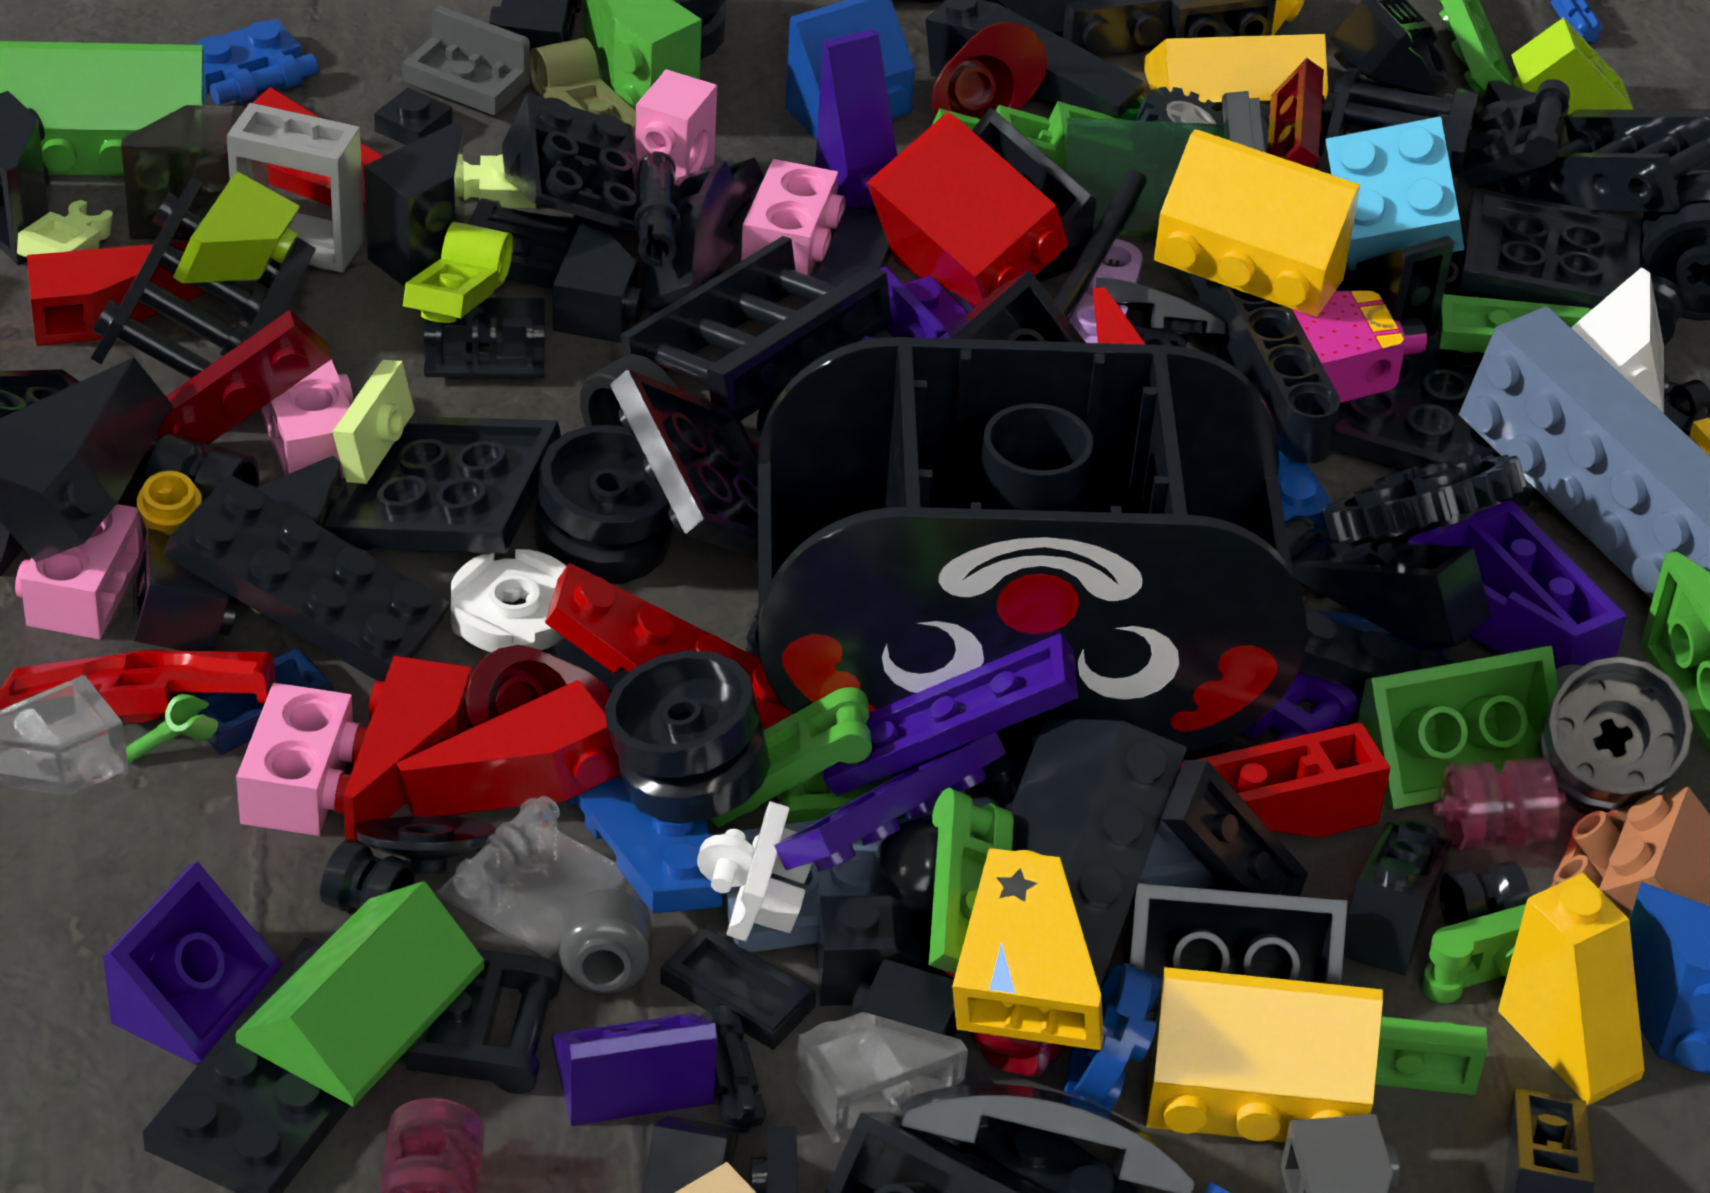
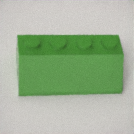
(99, 95)

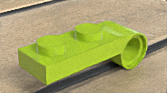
(469, 271)

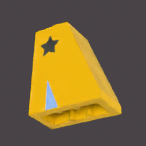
(1026, 957)

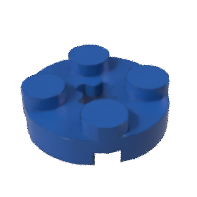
(1126, 1001)

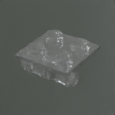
(529, 877)

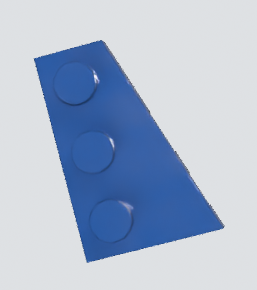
(649, 852)

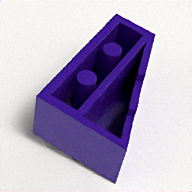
(1533, 589)

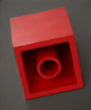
(964, 213)

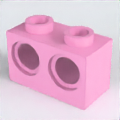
(796, 204)
(83, 585)
(296, 759)

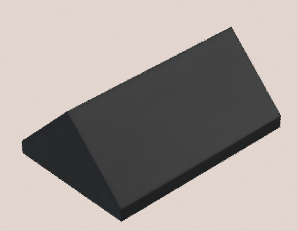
(1073, 201)
(1236, 934)

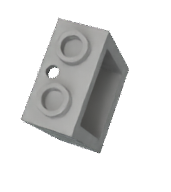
(310, 146)

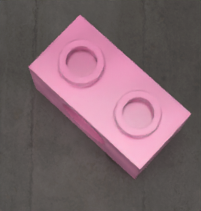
(678, 120)
(305, 417)

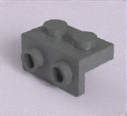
(470, 62)

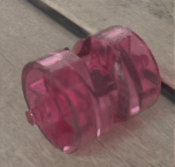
(1510, 804)
(433, 1148)

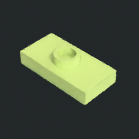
(373, 421)

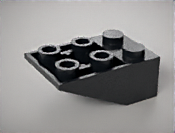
(573, 161)

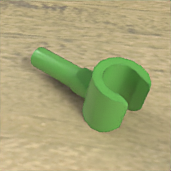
(179, 719)

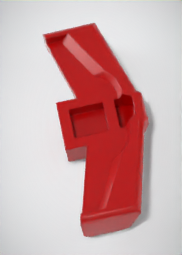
(145, 681)

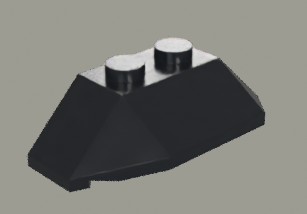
(1391, 45)

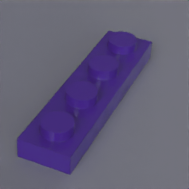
(962, 711)
(876, 812)

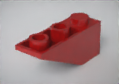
(75, 287)
(407, 713)

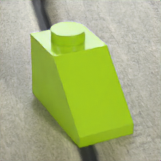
(1567, 57)
(239, 235)

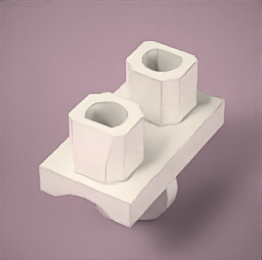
(734, 862)

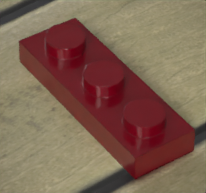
(1296, 116)
(245, 379)

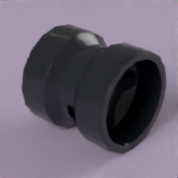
(358, 875)
(1474, 895)

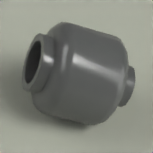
(606, 942)

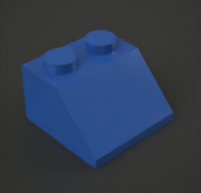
(836, 20)
(1673, 975)

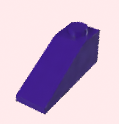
(854, 115)

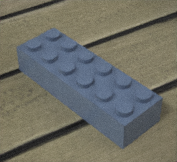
(1593, 445)

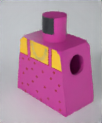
(1361, 342)

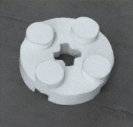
(483, 587)

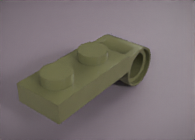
(572, 74)

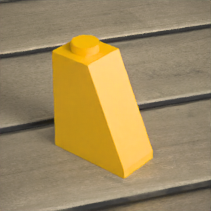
(1576, 988)

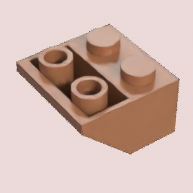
(1651, 842)

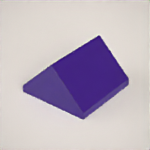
(186, 968)
(636, 1067)

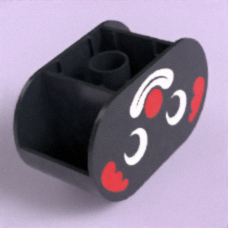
(1014, 491)

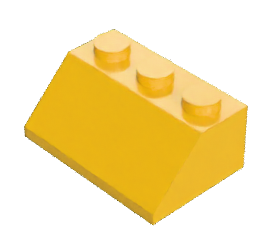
(1232, 64)
(1257, 223)
(1259, 1052)

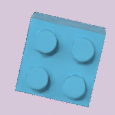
(1403, 187)

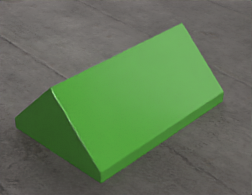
(1457, 715)
(366, 993)

